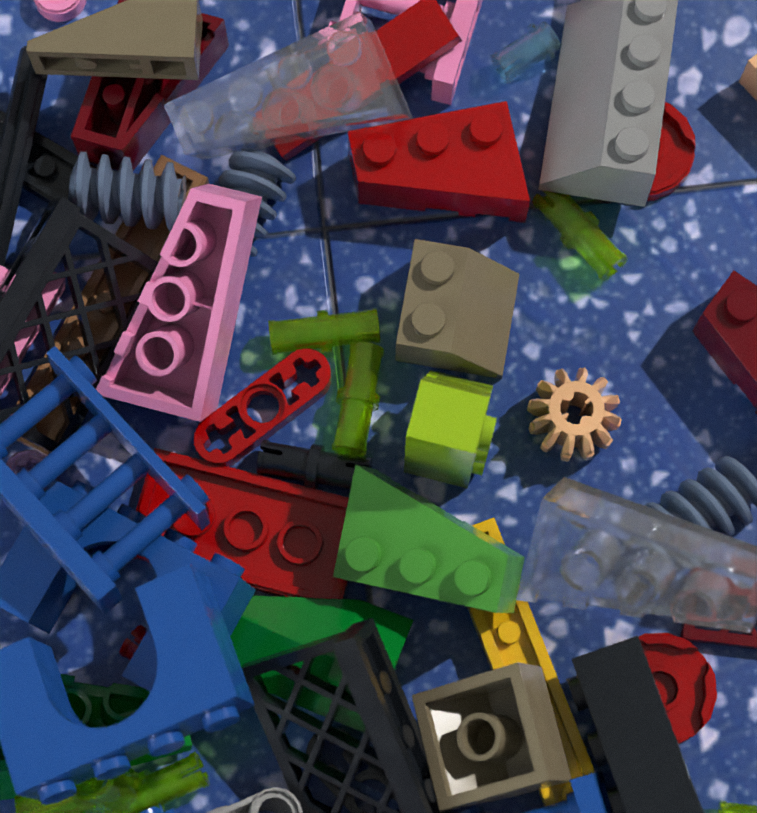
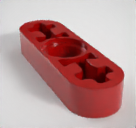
(302, 393)

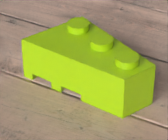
(449, 429)

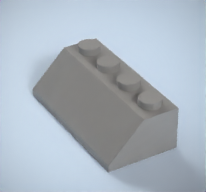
(609, 100)

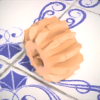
(591, 428)

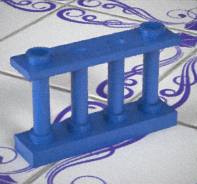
(61, 531)

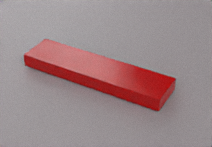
(410, 44)

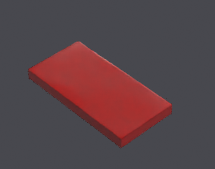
(268, 526)

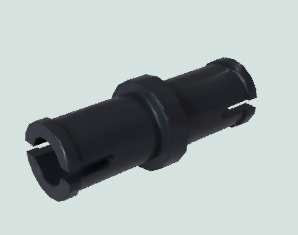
(308, 465)

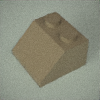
(456, 310)
(491, 736)

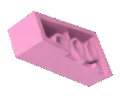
(188, 310)

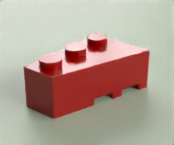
(444, 163)

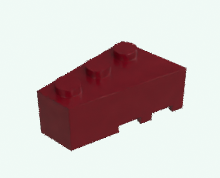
(730, 332)

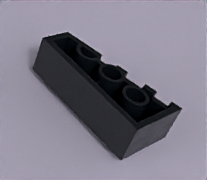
(632, 731)

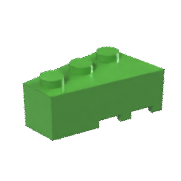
(421, 550)

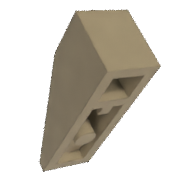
(125, 41)

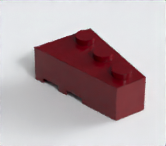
(129, 113)

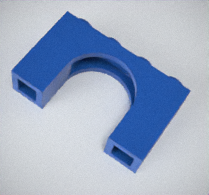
(39, 587)
(194, 689)

